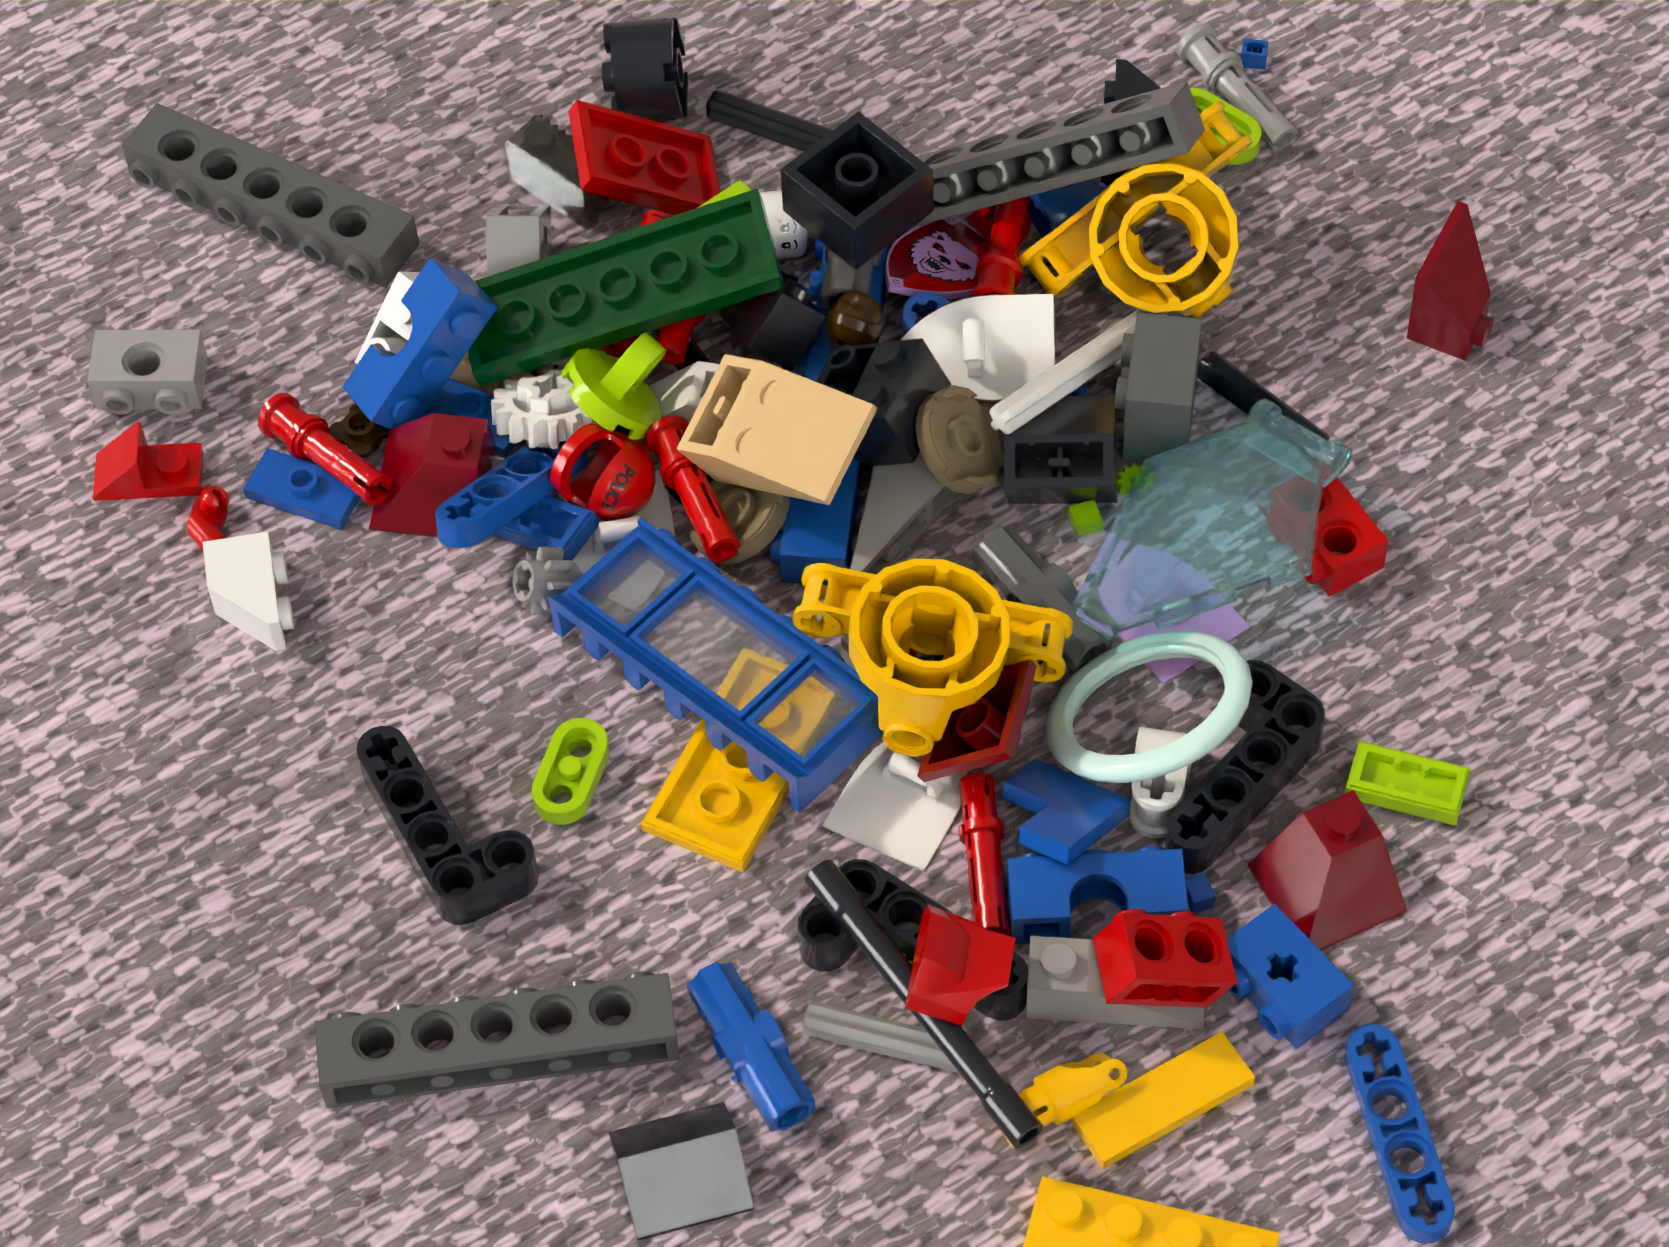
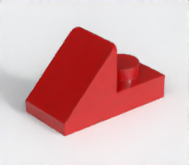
(138, 470)

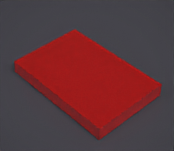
(642, 160)

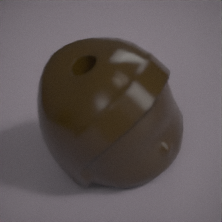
(855, 320)

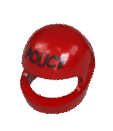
(617, 479)

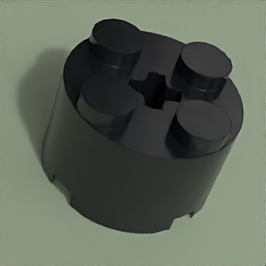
(646, 68)

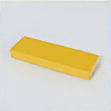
(1163, 1100)

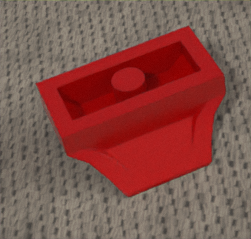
(956, 965)

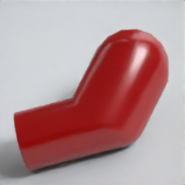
(208, 515)

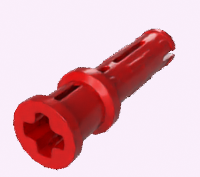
(1000, 267)
(310, 439)
(693, 488)

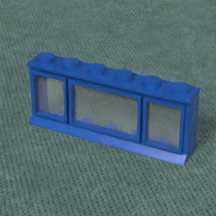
(723, 659)

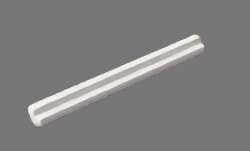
(1062, 378)

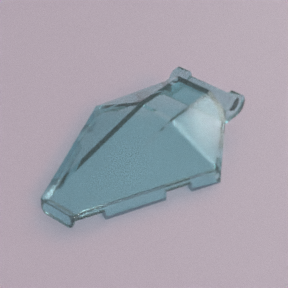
(1212, 523)

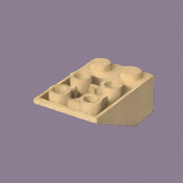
(775, 431)

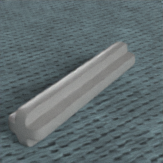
(874, 1034)

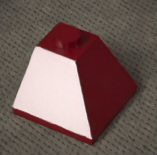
(1452, 291)
(429, 465)
(984, 730)
(1331, 872)

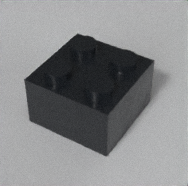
(857, 190)

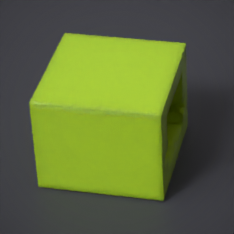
(1085, 518)

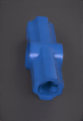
(751, 1045)

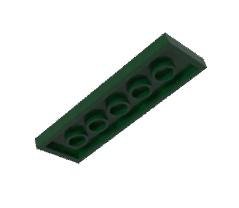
(626, 286)

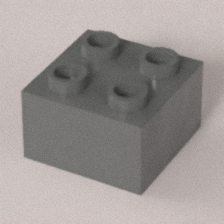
(1157, 385)

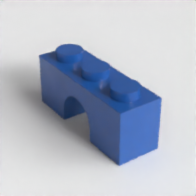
(446, 320)
(1047, 891)

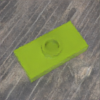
(1408, 782)

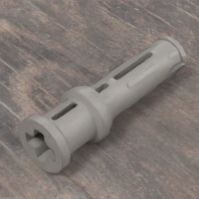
(1224, 73)

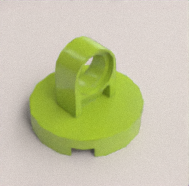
(615, 389)

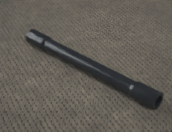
(997, 1096)

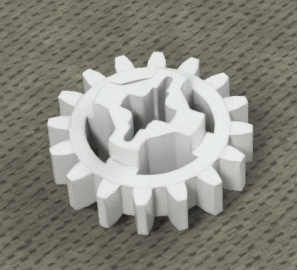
(537, 410)

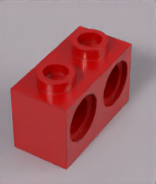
(1349, 530)
(1164, 959)

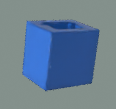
(1254, 53)
(1199, 893)

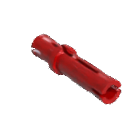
(981, 837)

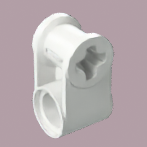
(1157, 797)

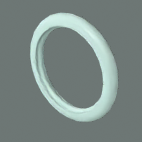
(1162, 759)

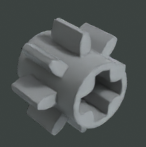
(543, 575)

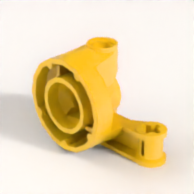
(1104, 236)
(935, 612)

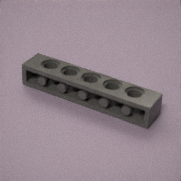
(1063, 151)
(270, 196)
(472, 1062)

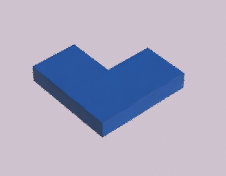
(1067, 809)

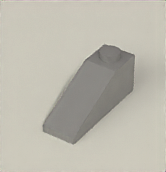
(896, 512)
(1068, 987)

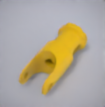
(1072, 1088)

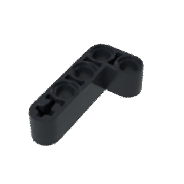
(1237, 777)
(430, 823)
(891, 904)

